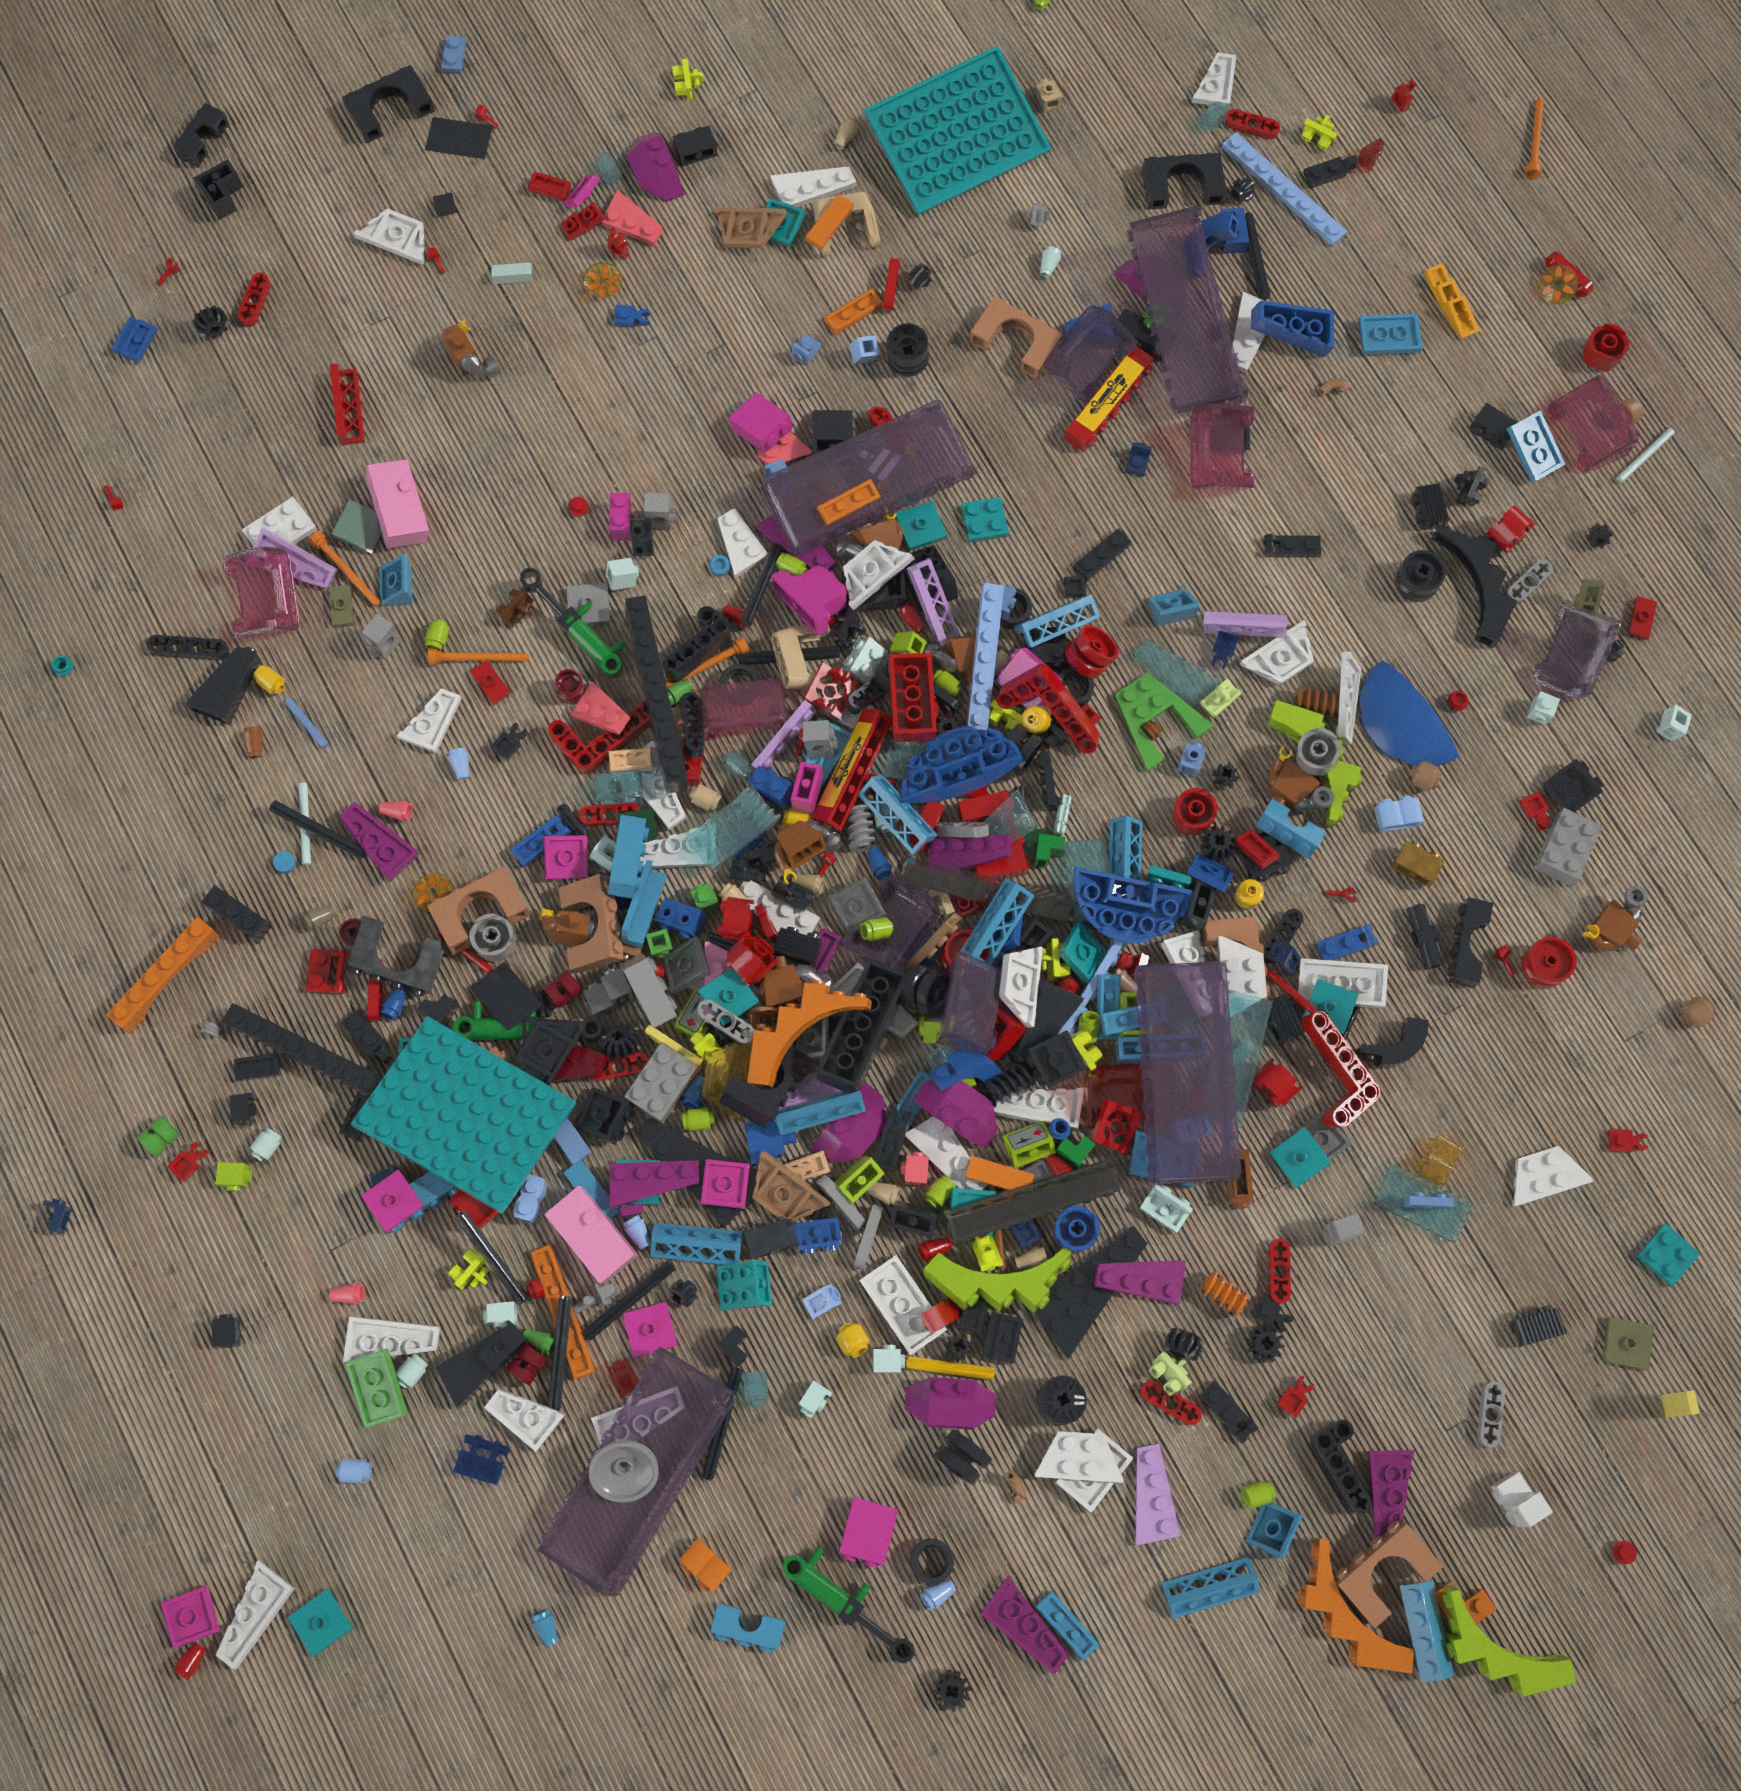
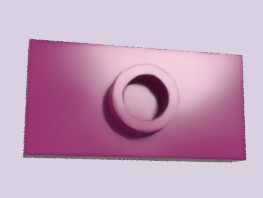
(582, 191)

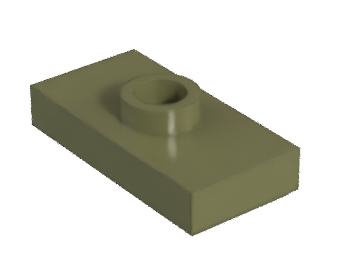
(341, 606)

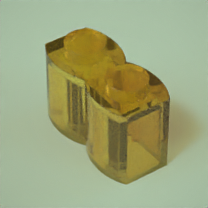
(1439, 1160)

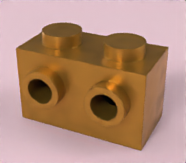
(1418, 864)

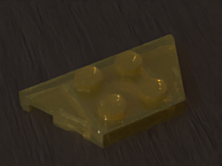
(720, 1069)

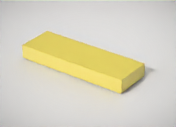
(659, 1037)
(1680, 1404)

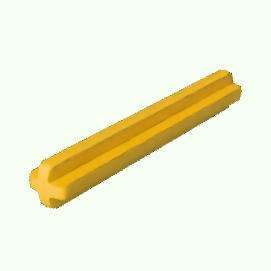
(951, 1368)

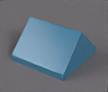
(396, 582)
(1173, 607)
(1274, 1529)

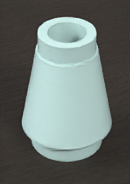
(1050, 259)

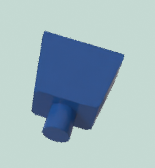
(766, 1139)

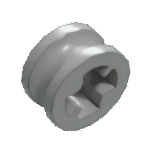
(211, 1029)

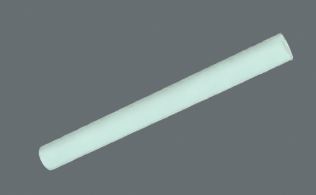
(1645, 455)
(305, 835)

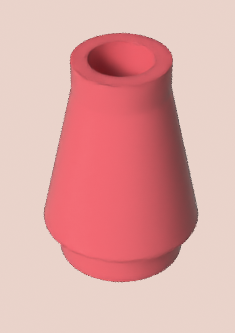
(399, 810)
(349, 1293)

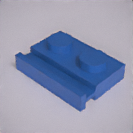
(134, 339)

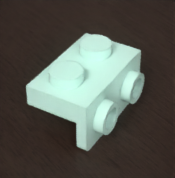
(864, 659)
(1166, 1208)

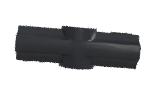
(1425, 936)

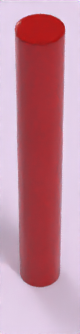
(474, 958)
(1291, 991)

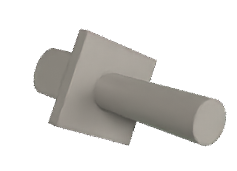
(604, 1294)

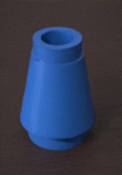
(879, 864)
(393, 1004)
(693, 1095)
(1059, 1129)

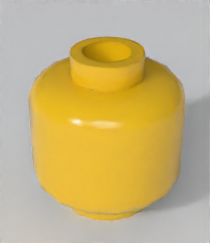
(1036, 719)
(1249, 894)
(852, 1340)

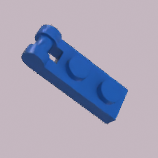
(533, 845)
(1346, 943)

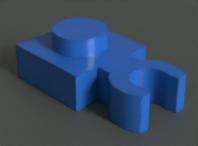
(627, 316)

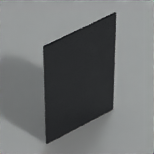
(458, 138)
(506, 996)

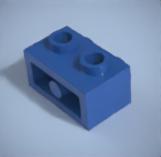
(1242, 240)
(772, 787)
(681, 919)

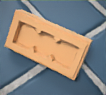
(630, 760)
(810, 1166)

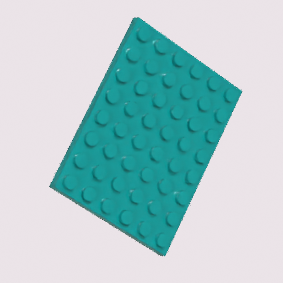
(957, 130)
(464, 1114)

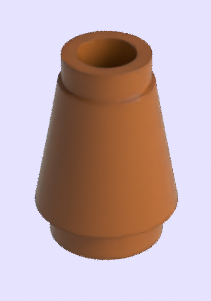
(253, 741)

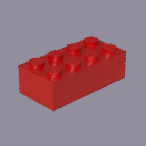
(912, 697)

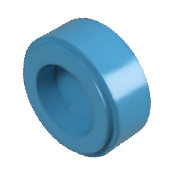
(719, 566)
(284, 862)

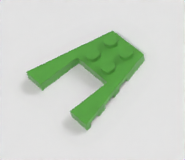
(1145, 701)

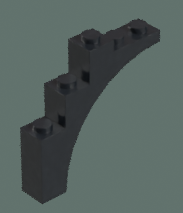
(1487, 578)

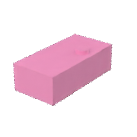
(397, 503)
(591, 1235)

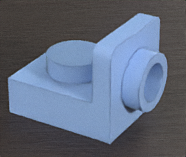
(822, 1301)

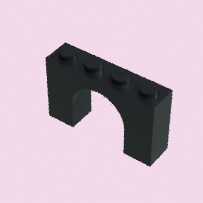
(399, 84)
(1204, 167)
(363, 959)
(762, 1105)

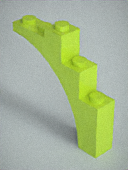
(1342, 778)
(997, 1289)
(1528, 1673)

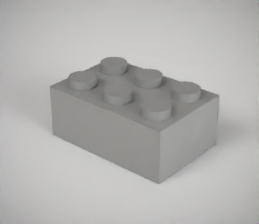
(1567, 847)
(649, 990)
(661, 1083)

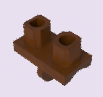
(517, 608)

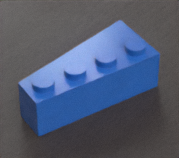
(1297, 325)

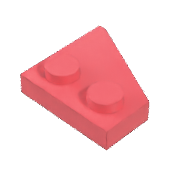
(787, 448)

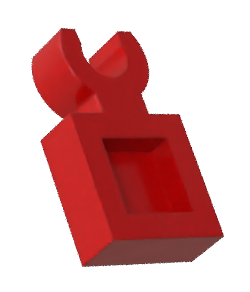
(617, 244)
(767, 929)
(1624, 1141)
(185, 1164)
(1293, 1399)

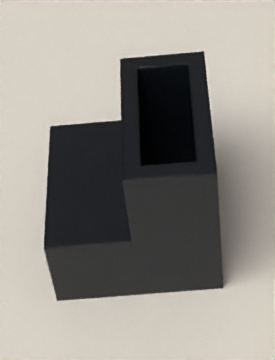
(441, 1012)
(731, 1344)

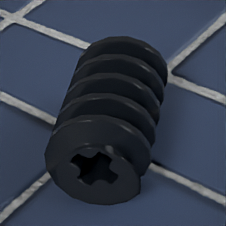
(1007, 1084)

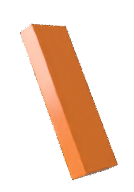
(829, 222)
(853, 311)
(848, 502)
(996, 1174)

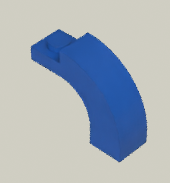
(1220, 228)
(964, 1065)

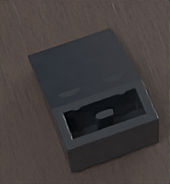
(831, 428)
(943, 573)
(889, 596)
(1032, 934)

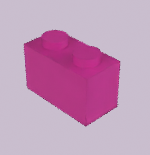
(620, 516)
(807, 787)

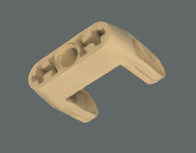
(862, 210)
(790, 657)

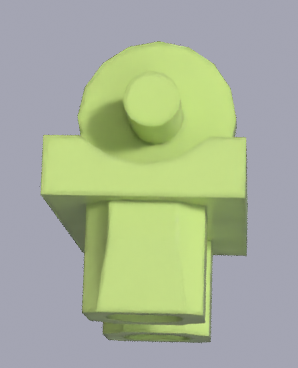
(1220, 698)
(1172, 1371)

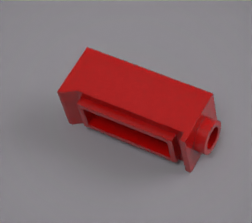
(931, 813)

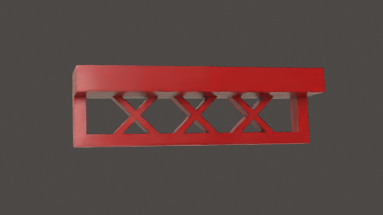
(339, 405)

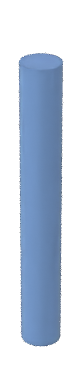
(306, 723)

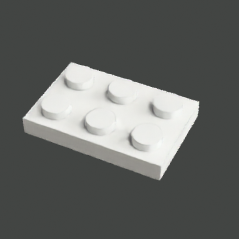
(285, 520)
(1091, 1492)

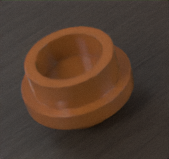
(1153, 730)

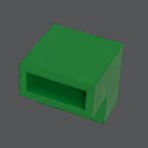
(1047, 846)
(1073, 1153)

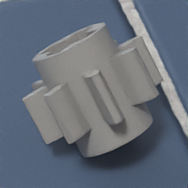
(1038, 214)

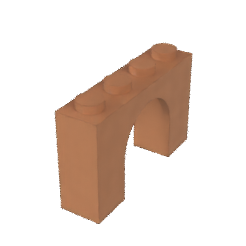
(1003, 316)
(494, 886)
(1241, 930)
(606, 943)
(1356, 1578)

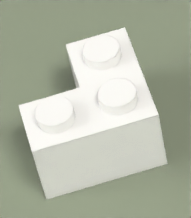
(1521, 1504)

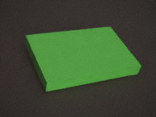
(376, 1388)

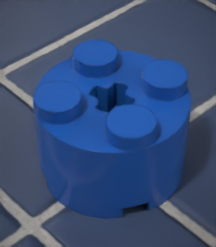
(1083, 1220)

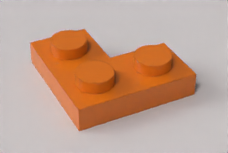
(1478, 1604)

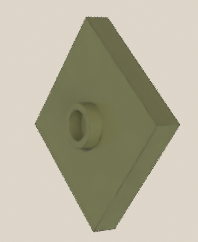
(1628, 1343)

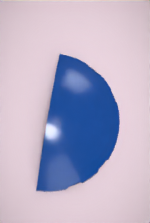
(1402, 720)
(958, 764)
(1128, 907)

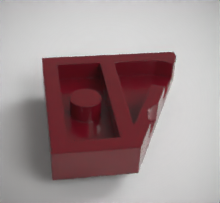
(581, 1064)

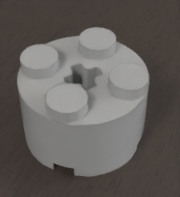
(1318, 763)
(481, 935)

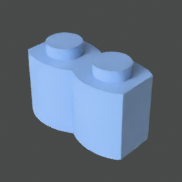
(1398, 814)
(528, 1204)

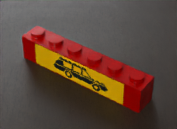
(1108, 399)
(852, 769)

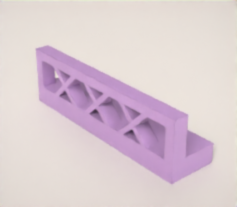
(926, 601)
(1245, 624)

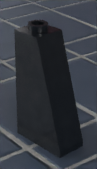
(226, 686)
(1052, 1012)
(467, 1372)

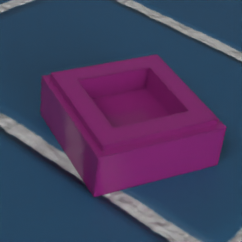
(632, 1210)

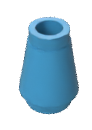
(545, 1626)

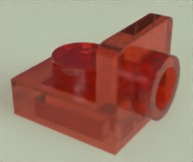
(1369, 154)
(622, 1377)

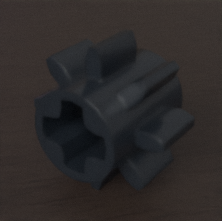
(1242, 189)
(919, 275)
(1599, 535)
(1615, 651)
(1225, 781)
(683, 1293)
(961, 1342)

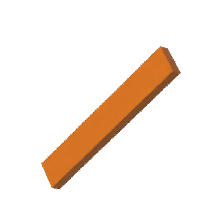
(554, 1287)

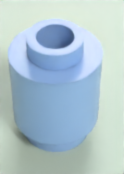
(353, 1471)

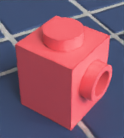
(915, 1169)

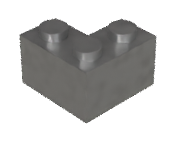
(609, 994)

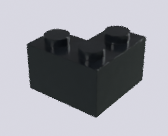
(216, 187)

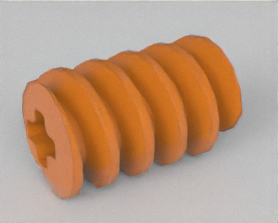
(1224, 1293)

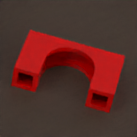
(978, 810)

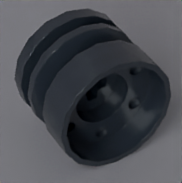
(907, 349)
(1050, 1407)

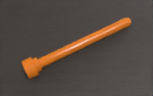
(1533, 169)
(319, 542)
(739, 646)
(437, 656)

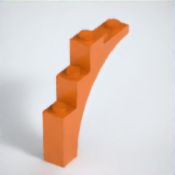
(771, 1046)
(1323, 1595)

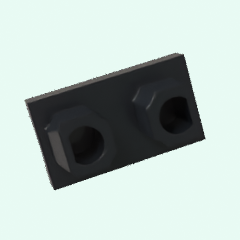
(1468, 483)
(642, 537)
(850, 627)
(1056, 736)
(793, 894)

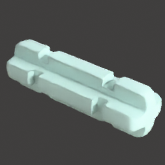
(1062, 814)

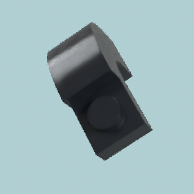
(1412, 1039)

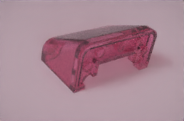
(1596, 423)
(1219, 447)
(263, 591)
(742, 706)

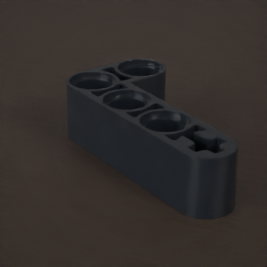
(679, 664)
(1344, 1467)

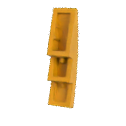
(1450, 301)

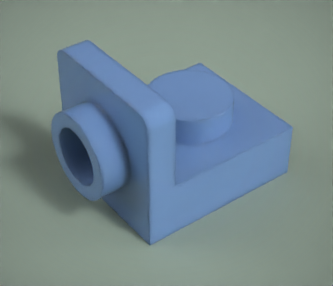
(806, 349)

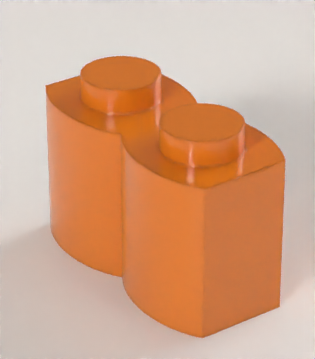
(704, 1565)

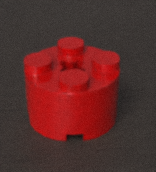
(1605, 347)
(1510, 529)
(1198, 801)
(736, 919)
(751, 958)
(1275, 1083)
(478, 1211)

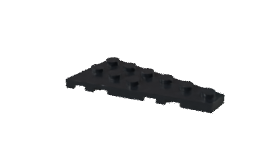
(674, 1146)
(1075, 1301)

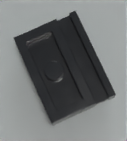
(1002, 1337)

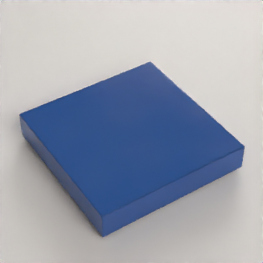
(1210, 872)

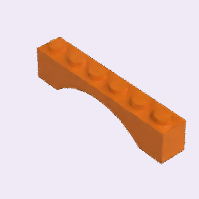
(136, 1002)

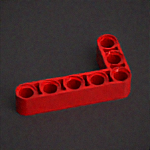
(1054, 703)
(605, 739)
(1342, 1069)

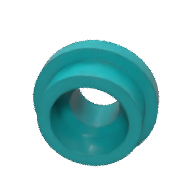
(58, 662)

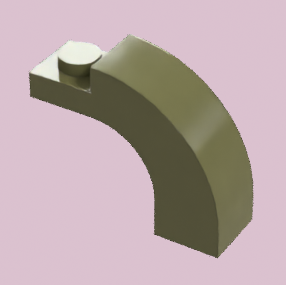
(1590, 595)

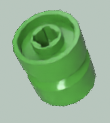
(158, 1136)

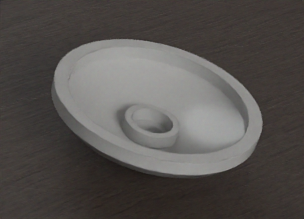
(623, 1481)

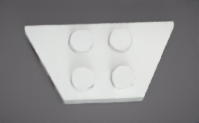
(395, 234)
(872, 570)
(1282, 656)
(1243, 967)
(1021, 983)
(1546, 1175)
(1079, 1458)

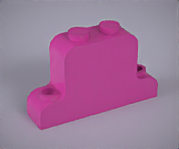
(811, 595)

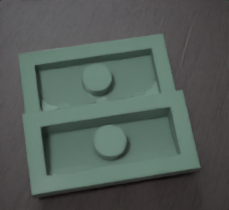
(358, 527)

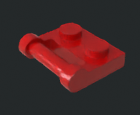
(320, 971)

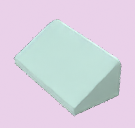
(512, 273)

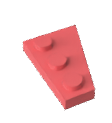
(631, 220)
(600, 710)

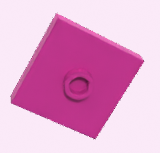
(566, 857)
(725, 1184)
(392, 1201)
(650, 1329)
(190, 1616)

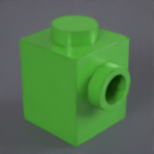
(704, 898)

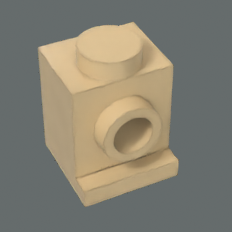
(1048, 95)

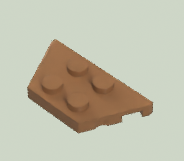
(748, 225)
(937, 939)
(784, 1191)

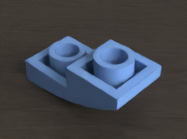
(571, 1142)

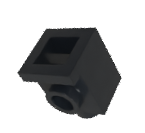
(243, 1109)

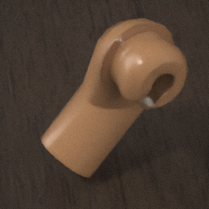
(1331, 384)
(1015, 1482)

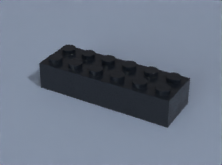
(862, 1031)

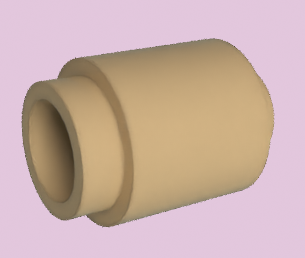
(705, 797)

